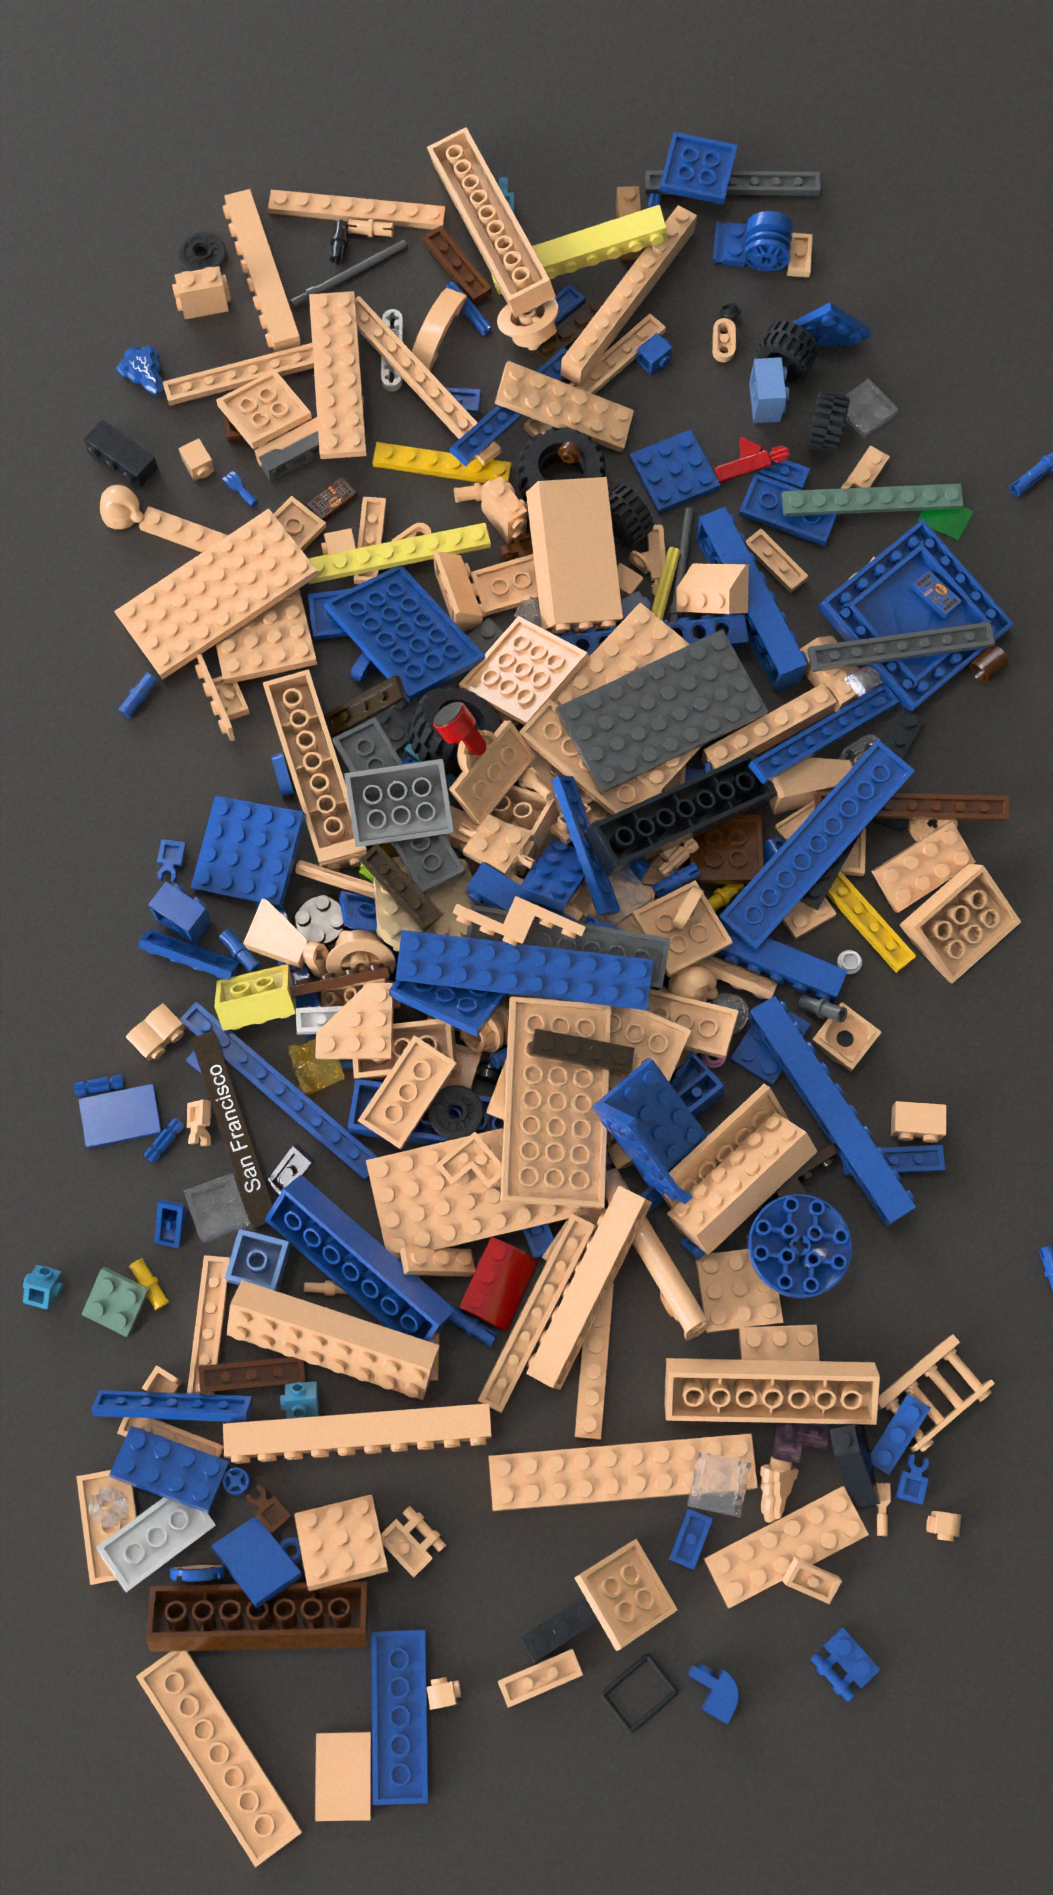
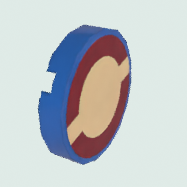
(197, 1572)

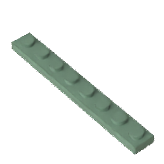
(872, 499)

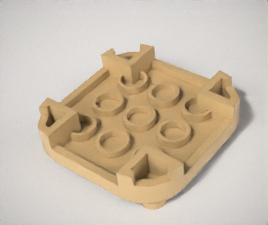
(394, 919)

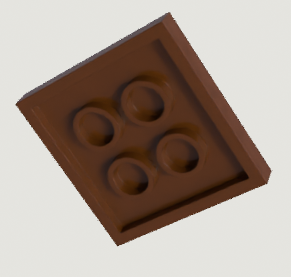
(730, 852)

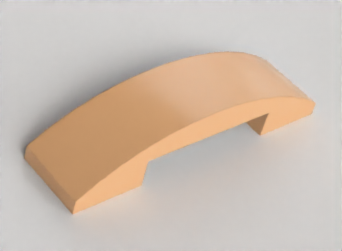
(436, 325)

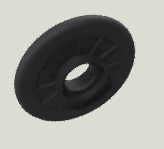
(201, 241)
(456, 1096)

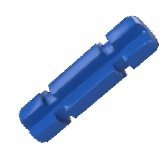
(99, 1085)
(164, 1140)

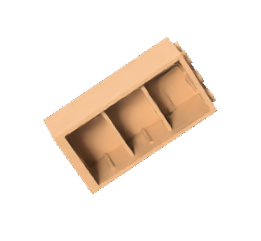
(574, 554)

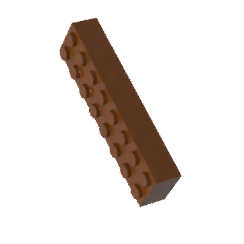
(228, 1620)

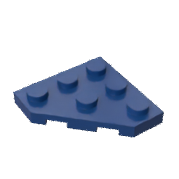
(833, 327)

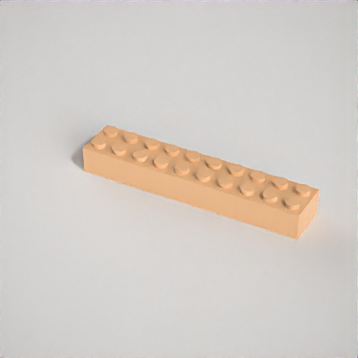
(491, 222)
(356, 1432)
(607, 1472)

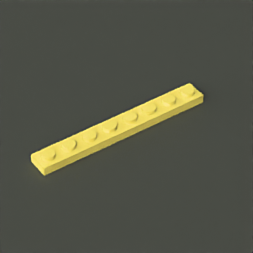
(400, 552)

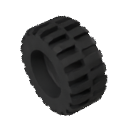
(544, 452)
(427, 740)

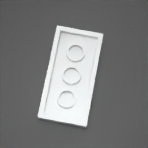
(152, 1540)

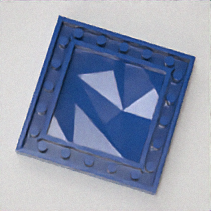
(882, 604)

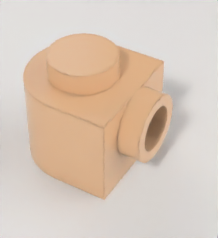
(944, 1524)
(443, 1693)

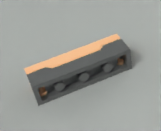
(289, 450)

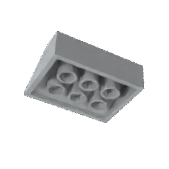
(399, 802)

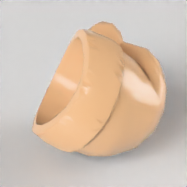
(120, 507)
(694, 983)

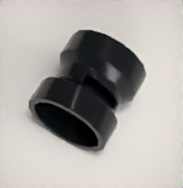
(487, 1071)

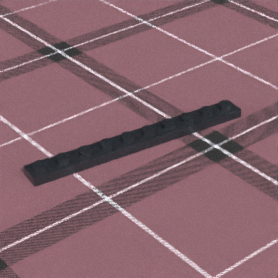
(898, 742)

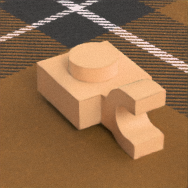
(197, 1119)

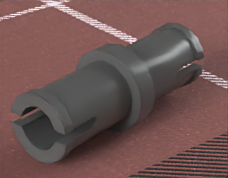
(823, 1008)

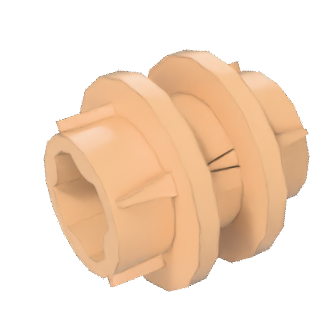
(493, 1034)

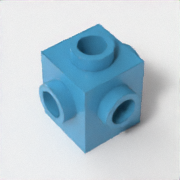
(42, 1286)
(300, 1400)

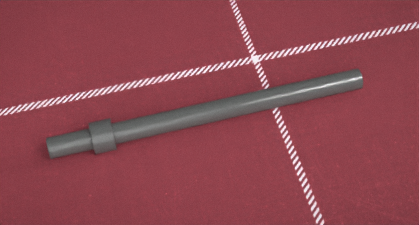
(349, 273)
(682, 561)

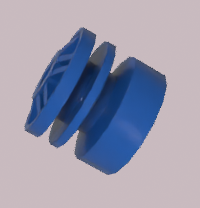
(768, 241)

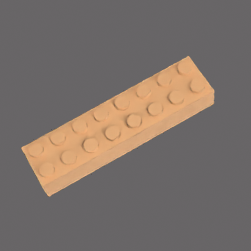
(311, 760)
(332, 1339)
(771, 1391)

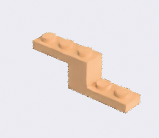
(518, 921)

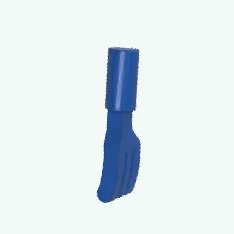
(235, 483)

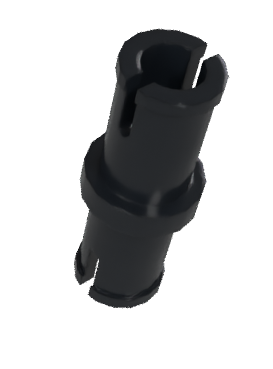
(339, 242)

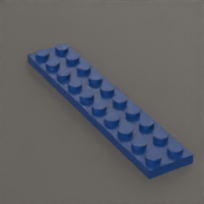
(816, 844)
(524, 970)

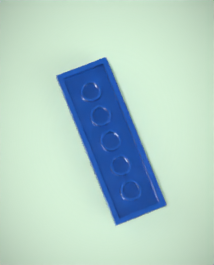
(399, 1717)

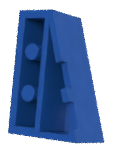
(697, 1085)

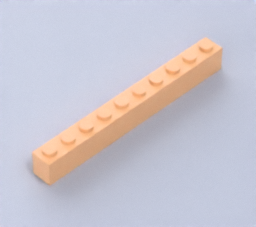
(627, 298)

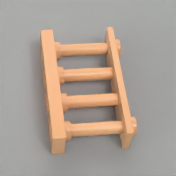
(928, 1367)

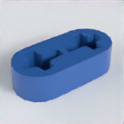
(282, 775)

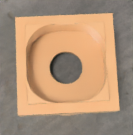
(863, 1035)

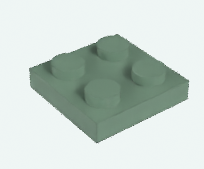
(115, 1301)

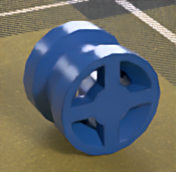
(233, 1478)

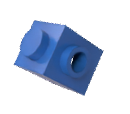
(654, 353)

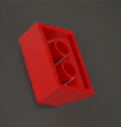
(498, 1284)

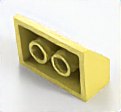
(255, 997)

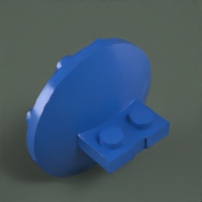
(800, 1246)

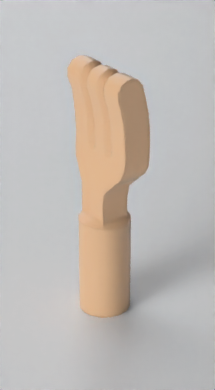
(885, 1499)

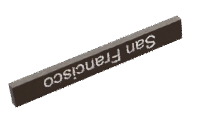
(233, 1127)

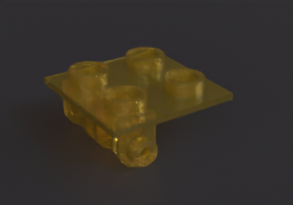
(312, 1072)

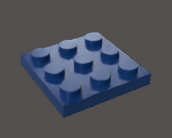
(698, 168)
(674, 471)

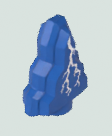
(142, 368)

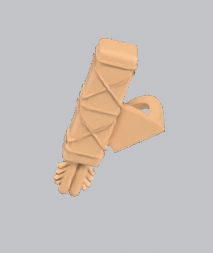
(654, 558)

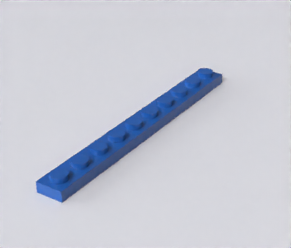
(282, 1092)

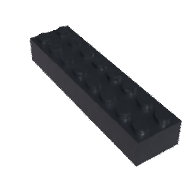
(677, 815)

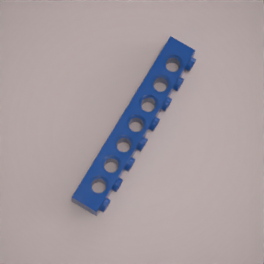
(733, 623)

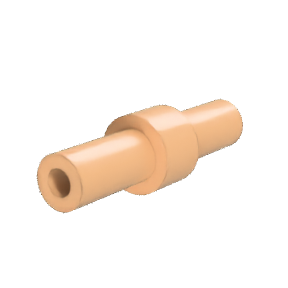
(329, 1288)

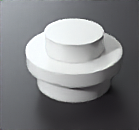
(849, 961)

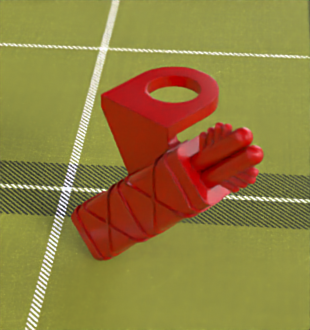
(751, 460)

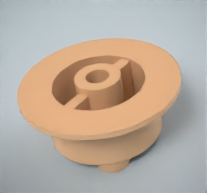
(531, 327)
(359, 951)

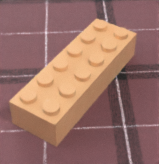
(742, 1182)

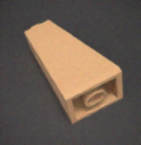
(797, 785)

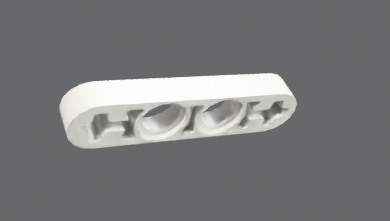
(385, 367)

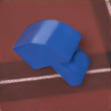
(723, 1694)

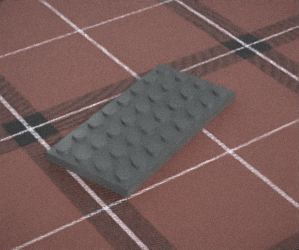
(661, 711)

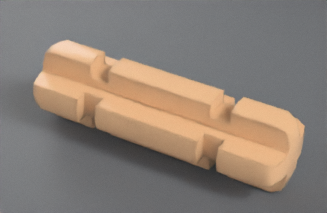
(679, 856)

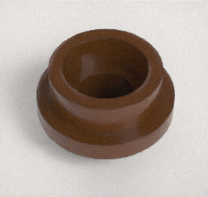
(569, 452)

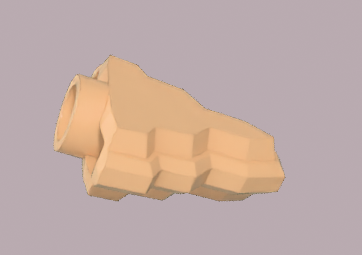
(776, 1486)

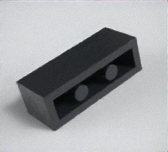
(120, 453)
(559, 1629)

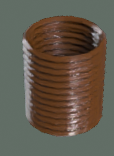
(989, 663)

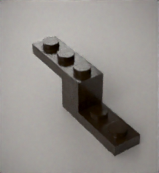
(793, 1186)

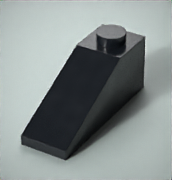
(855, 1464)

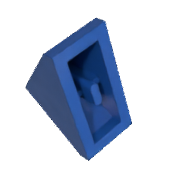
(170, 1223)

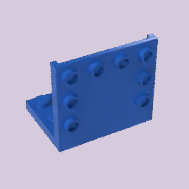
(651, 1126)

